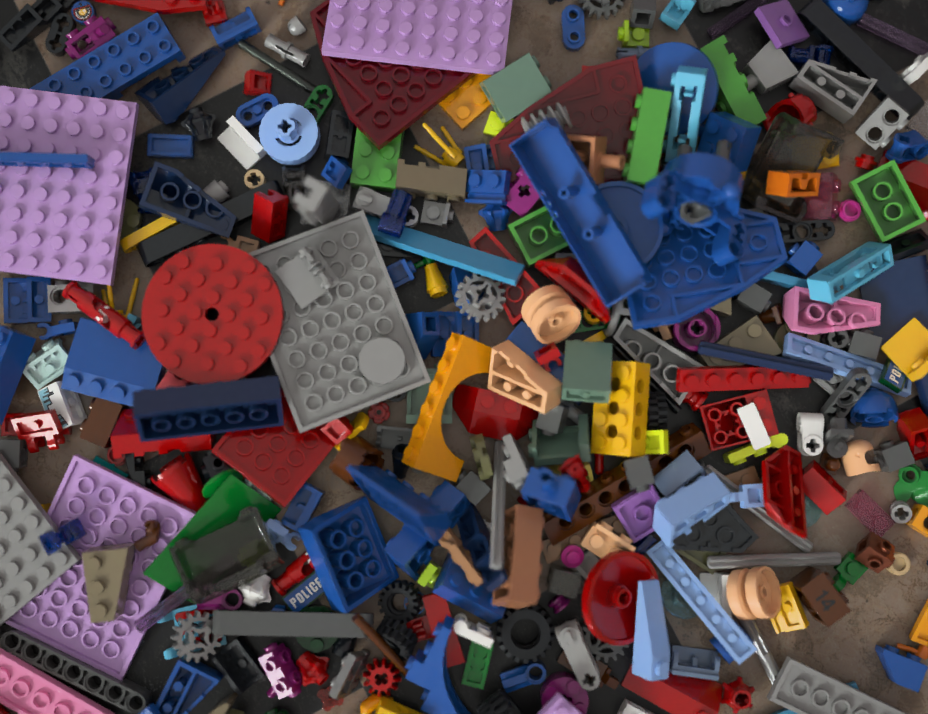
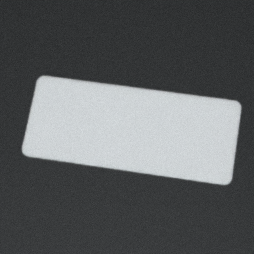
(754, 426)

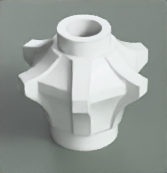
(256, 591)

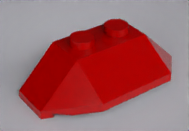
(573, 279)
(492, 413)
(785, 490)

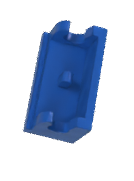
(235, 29)
(302, 506)

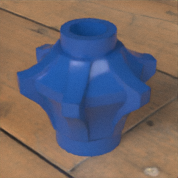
(496, 216)

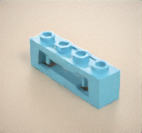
(687, 77)
(850, 271)

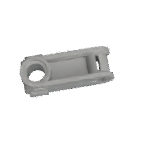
(376, 203)
(578, 653)

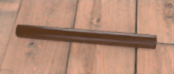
(380, 643)

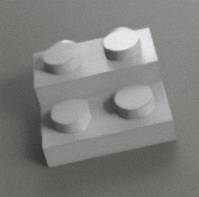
(517, 465)

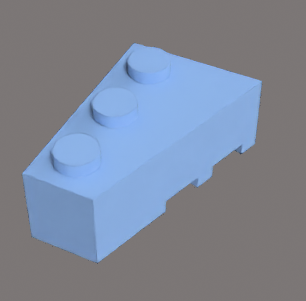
(688, 506)

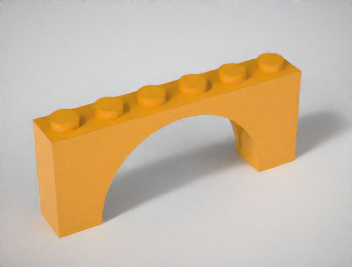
(427, 446)

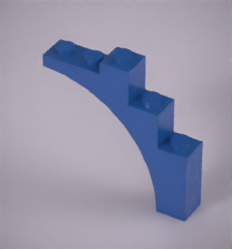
(430, 671)

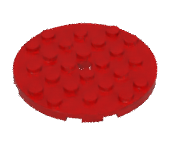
(178, 307)

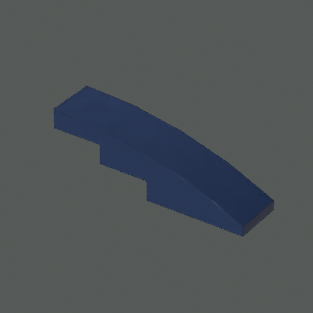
(477, 540)

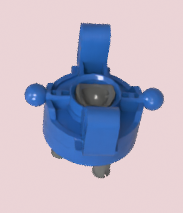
(700, 193)

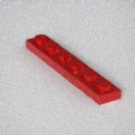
(736, 378)

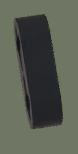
(58, 34)

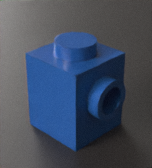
(802, 258)

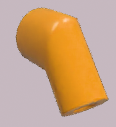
(371, 703)

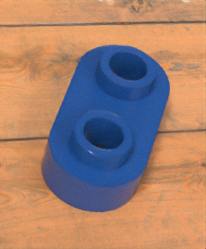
(573, 26)
(256, 108)

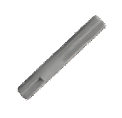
(763, 652)

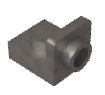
(437, 214)

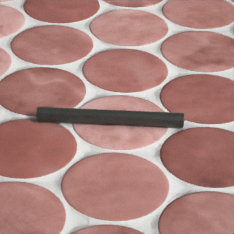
(272, 63)

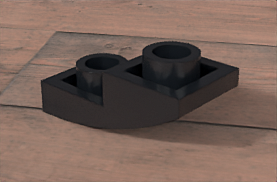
(139, 476)

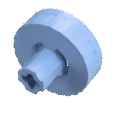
(301, 124)

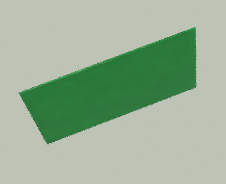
(215, 514)

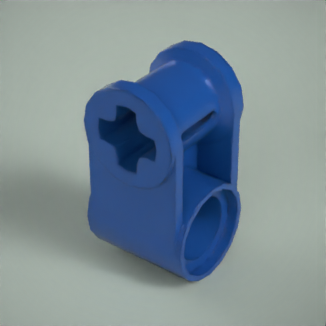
(907, 147)

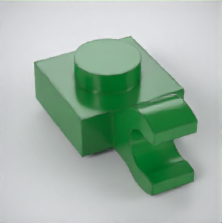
(848, 571)

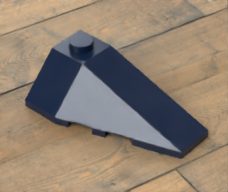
(174, 93)
(179, 199)

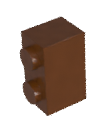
(101, 421)

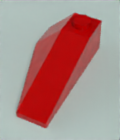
(677, 693)

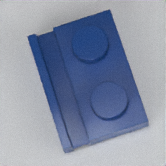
(488, 187)

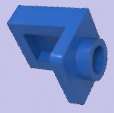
(401, 271)

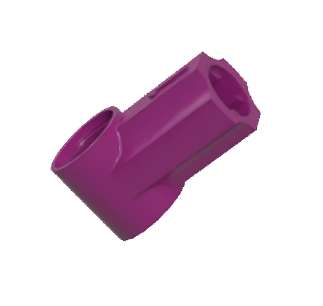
(221, 602)

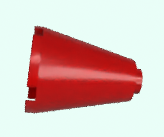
(181, 482)

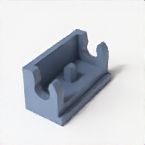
(678, 473)
(694, 662)

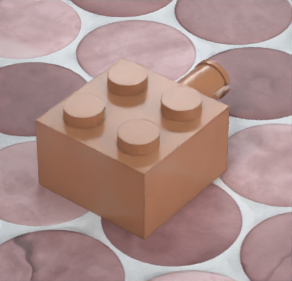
(594, 157)

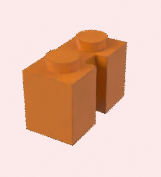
(793, 183)

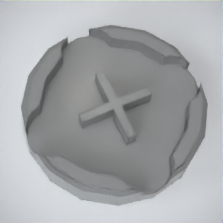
(381, 360)

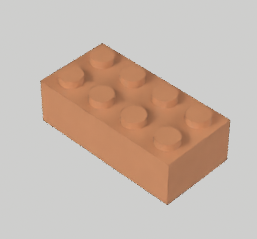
(521, 557)

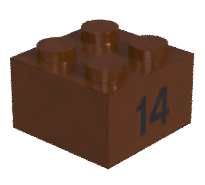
(819, 596)

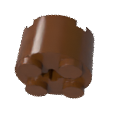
(355, 452)

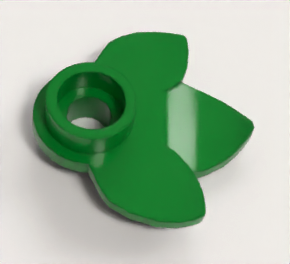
(912, 488)

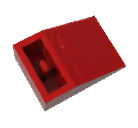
(724, 424)

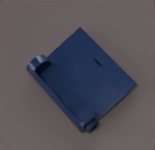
(902, 295)

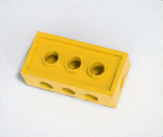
(622, 424)

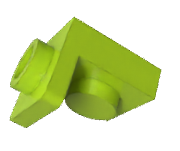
(632, 36)
(429, 575)

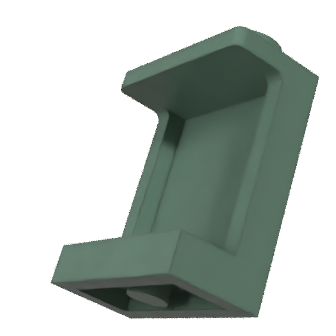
(516, 87)
(587, 371)
(417, 397)
(557, 449)

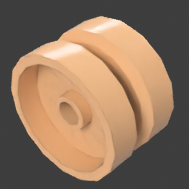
(551, 314)
(754, 593)

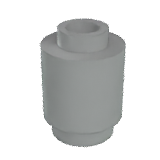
(217, 191)

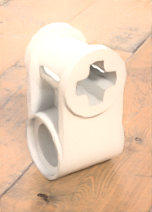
(810, 430)

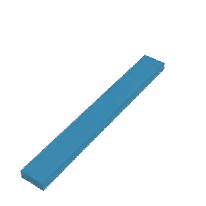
(451, 253)

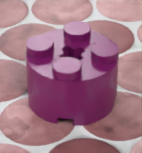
(708, 326)
(565, 684)

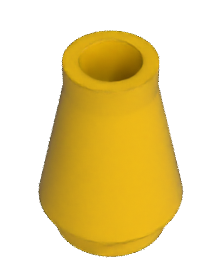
(435, 282)

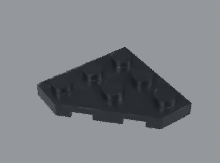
(720, 533)

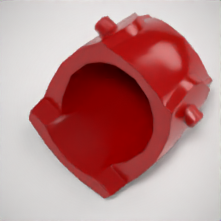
(796, 105)

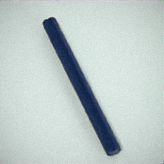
(765, 360)

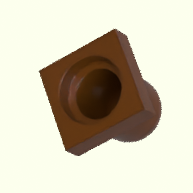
(772, 315)
(829, 463)

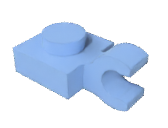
(749, 495)
(281, 534)

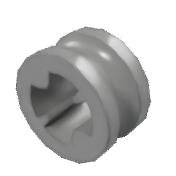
(900, 504)

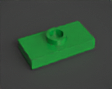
(477, 665)

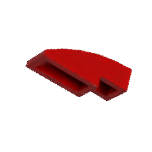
(436, 610)

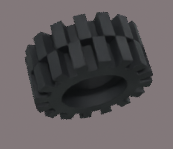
(657, 411)
(411, 594)
(398, 637)

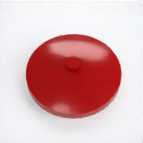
(611, 595)

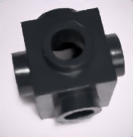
(209, 462)

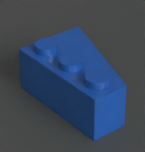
(457, 589)

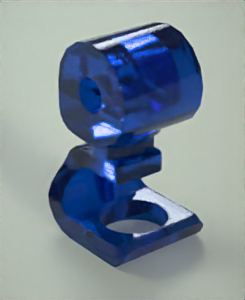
(67, 533)

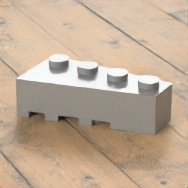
(650, 349)

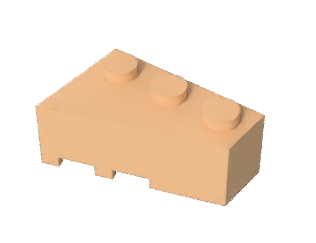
(522, 379)

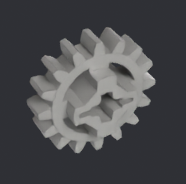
(489, 302)
(190, 642)

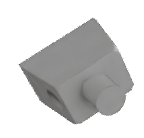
(769, 69)

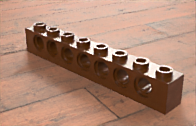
(609, 482)

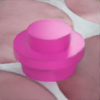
(849, 210)
(572, 556)

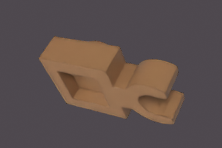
(243, 243)

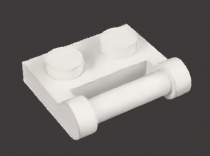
(916, 69)
(477, 632)

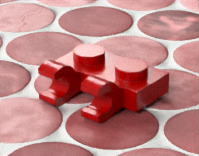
(38, 424)

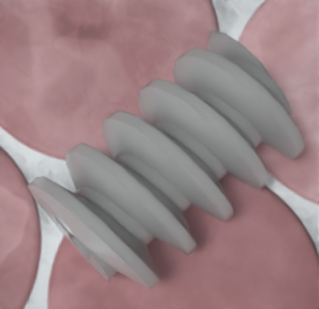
(560, 114)

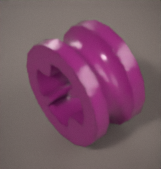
(558, 603)

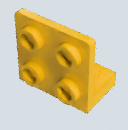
(909, 349)

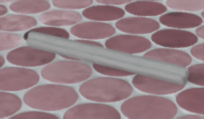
(498, 508)
(802, 543)
(773, 560)

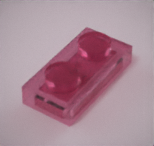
(869, 513)

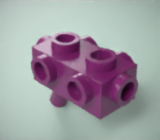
(95, 34)
(281, 671)

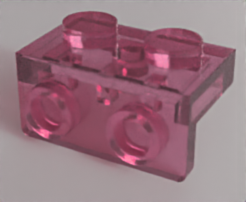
(825, 204)

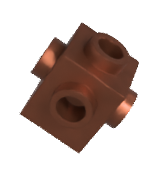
(875, 552)

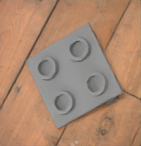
(307, 276)

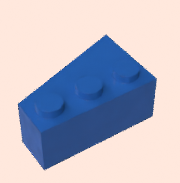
(187, 686)

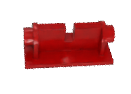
(575, 468)

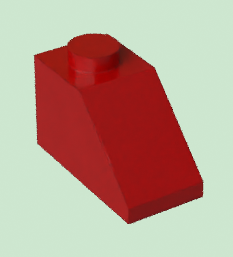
(913, 428)

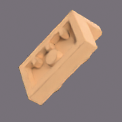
(601, 540)

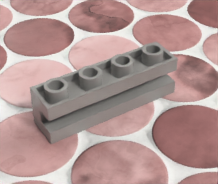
(319, 206)

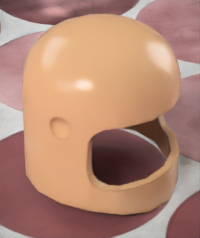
(854, 460)

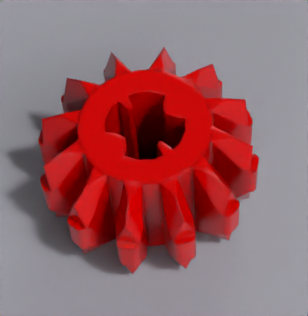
(381, 685)

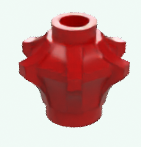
(313, 668)
(735, 701)

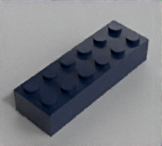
(207, 408)

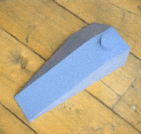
(651, 635)

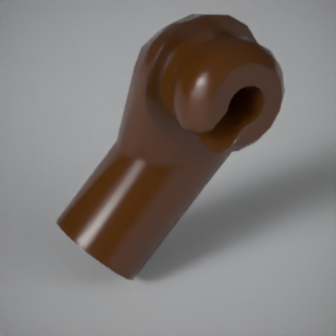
(151, 536)

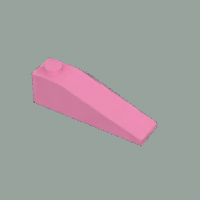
(821, 317)

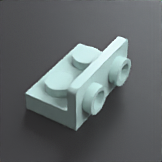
(46, 363)

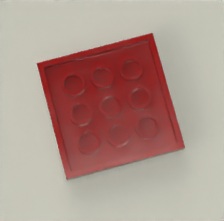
(275, 457)

